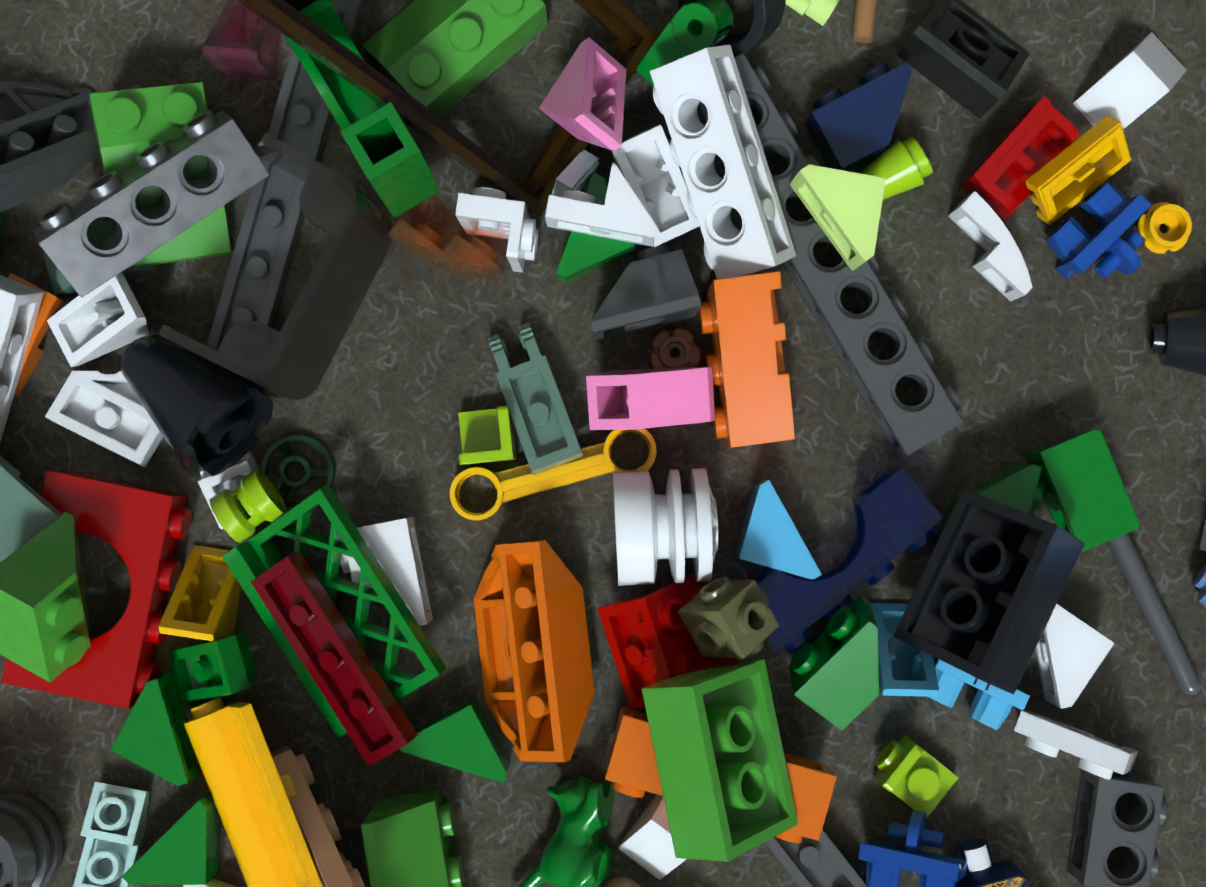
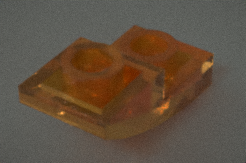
(460, 258)

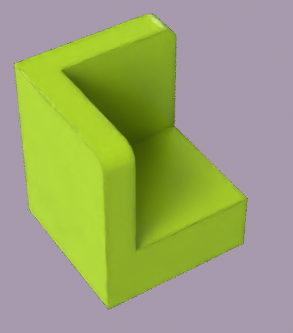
(487, 436)

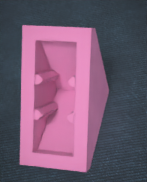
(590, 97)

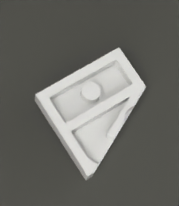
(106, 413)
(1096, 754)

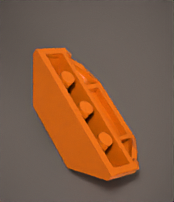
(534, 650)

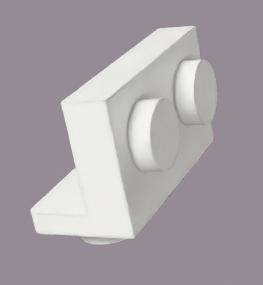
(494, 216)

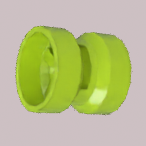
(248, 505)

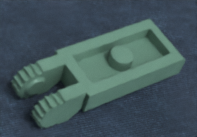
(535, 405)

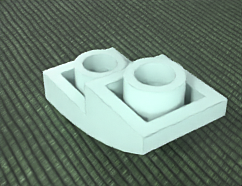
(113, 835)

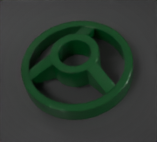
(289, 458)

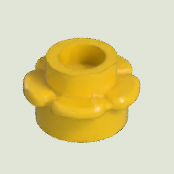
(1178, 227)

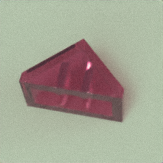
(243, 44)

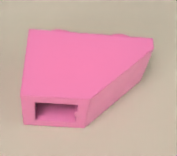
(650, 398)

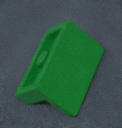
(1084, 489)

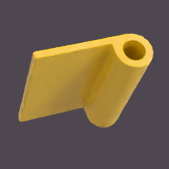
(250, 795)

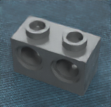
(1101, 830)

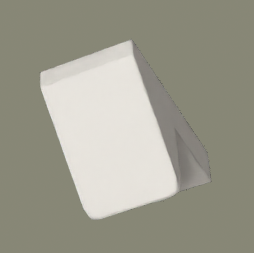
(618, 219)

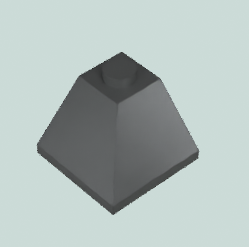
(648, 295)

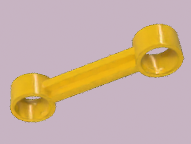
(521, 482)

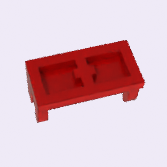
(1020, 154)

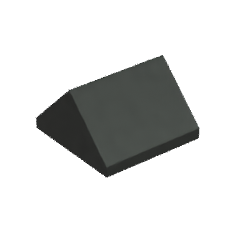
(964, 56)

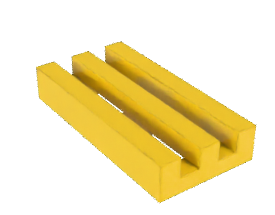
(1079, 169)

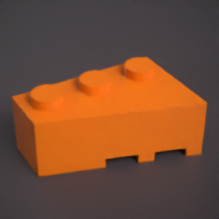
(748, 360)

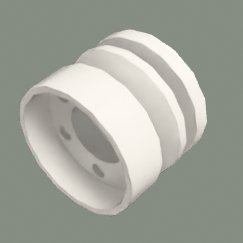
(664, 526)

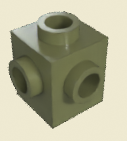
(729, 619)

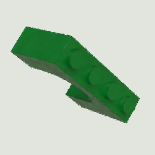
(371, 131)

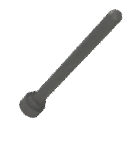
(1155, 615)

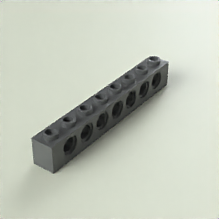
(848, 333)

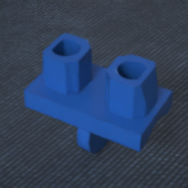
(1114, 215)
(888, 859)

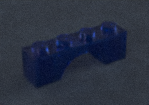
(889, 519)

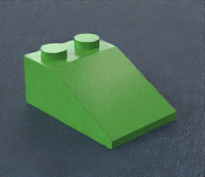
(133, 121)

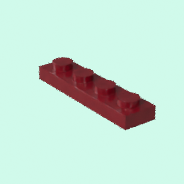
(334, 658)

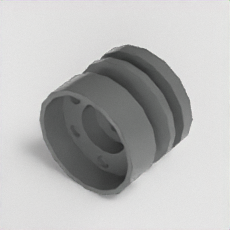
(28, 842)

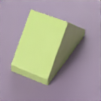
(844, 207)

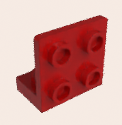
(651, 638)

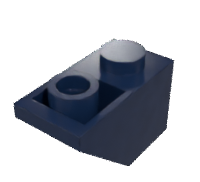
(860, 123)

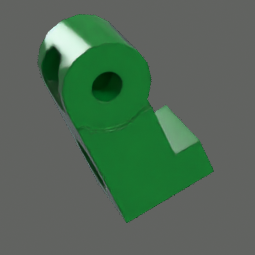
(689, 31)

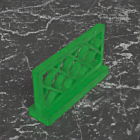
(250, 561)

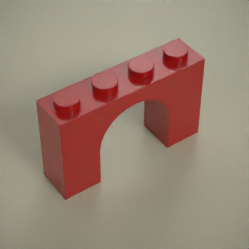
(146, 532)

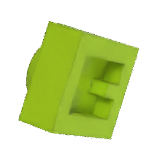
(913, 775)

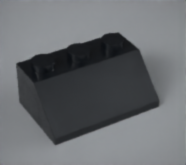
(989, 590)

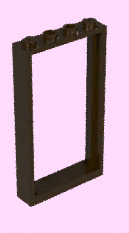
(628, 49)

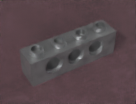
(139, 232)

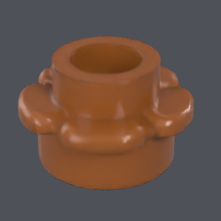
(678, 338)

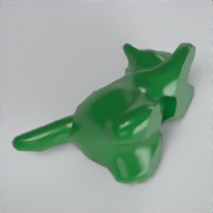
(576, 850)

